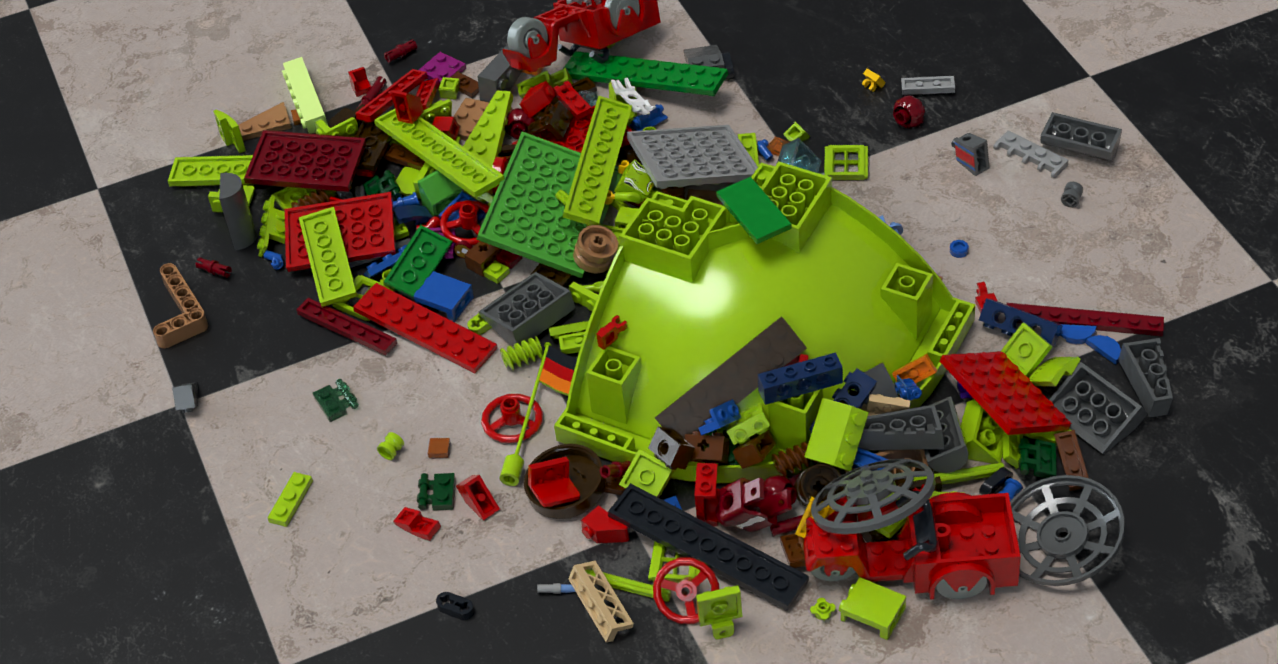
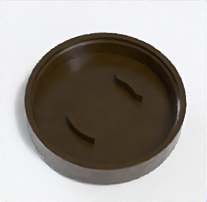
(584, 474)

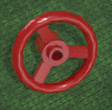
(467, 219)
(511, 416)
(692, 584)

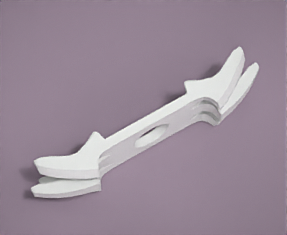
(629, 91)

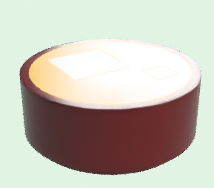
(461, 248)

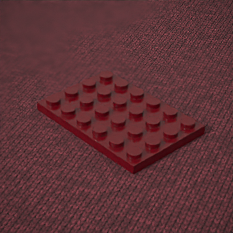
(305, 161)

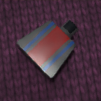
(972, 153)

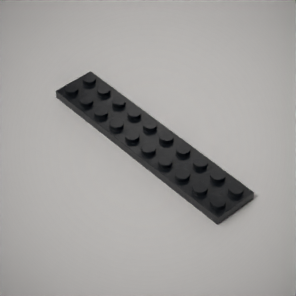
(706, 543)

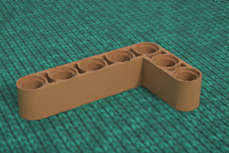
(192, 319)

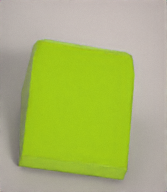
(449, 88)
(795, 132)

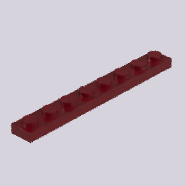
(1102, 320)

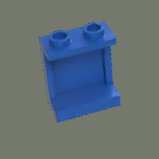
(444, 294)

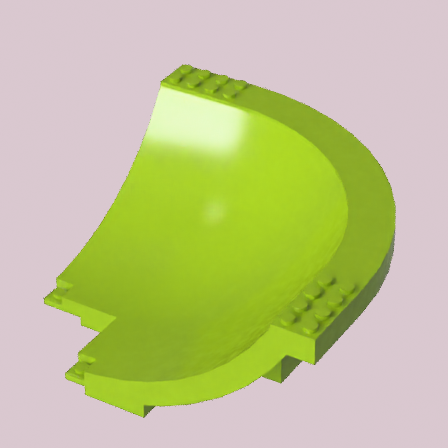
(705, 290)

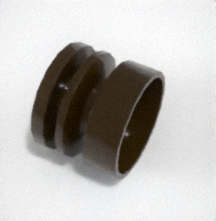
(815, 475)

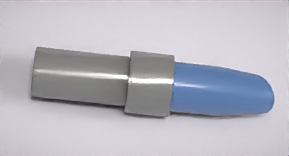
(555, 588)

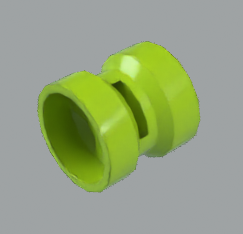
(389, 447)

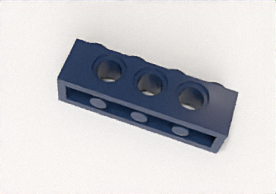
(993, 308)
(800, 378)
(858, 381)

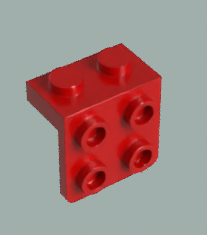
(551, 482)

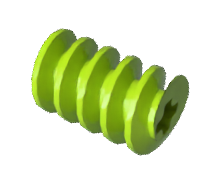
(522, 353)

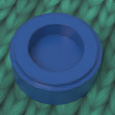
(959, 248)

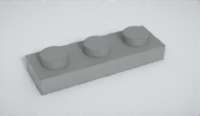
(928, 85)

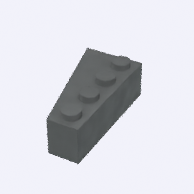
(497, 76)
(1147, 374)
(903, 430)

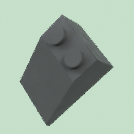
(704, 56)

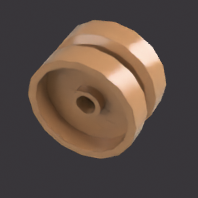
(595, 249)

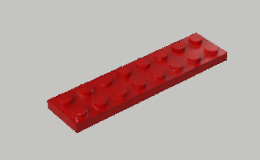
(425, 327)

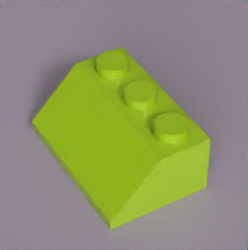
(836, 434)
(981, 434)

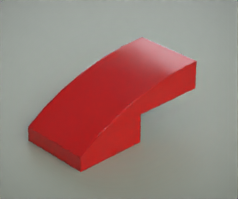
(414, 523)

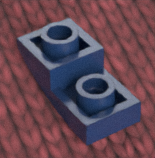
(415, 213)

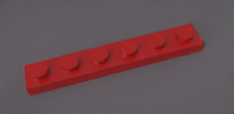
(384, 100)

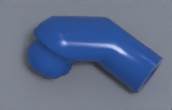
(763, 150)
(277, 259)

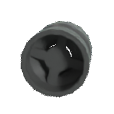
(1072, 194)

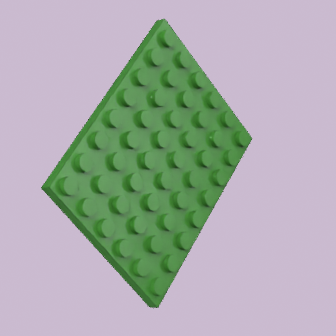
(525, 211)

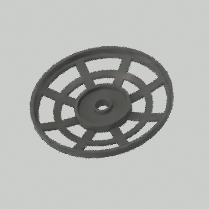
(869, 489)
(1067, 522)

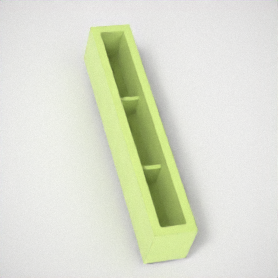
(303, 94)

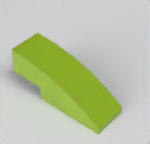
(554, 79)

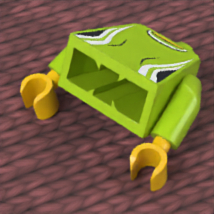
(633, 185)

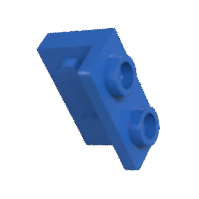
(720, 417)

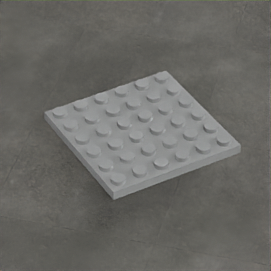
(692, 156)

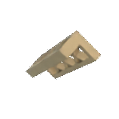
(594, 600)

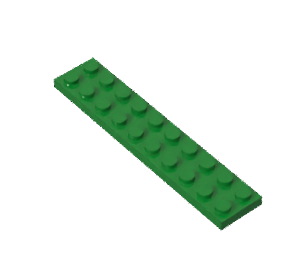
(648, 73)

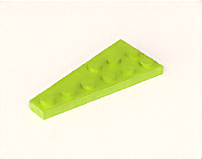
(489, 131)

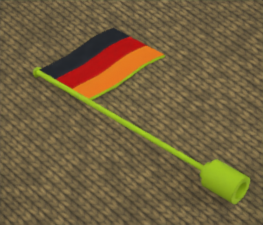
(556, 373)

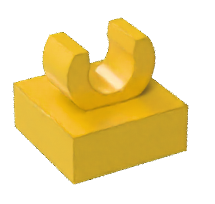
(873, 79)

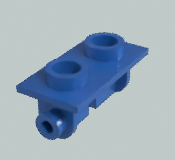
(652, 119)
(907, 389)

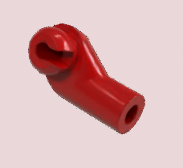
(434, 222)

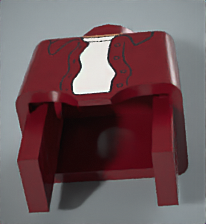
(741, 500)

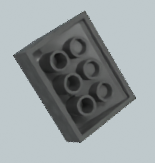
(528, 309)
(1097, 409)

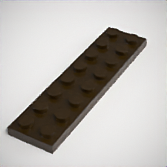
(733, 378)

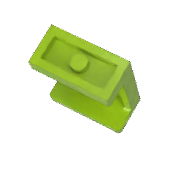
(873, 606)

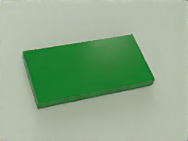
(753, 210)
(417, 261)

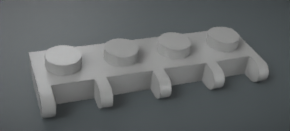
(1032, 152)

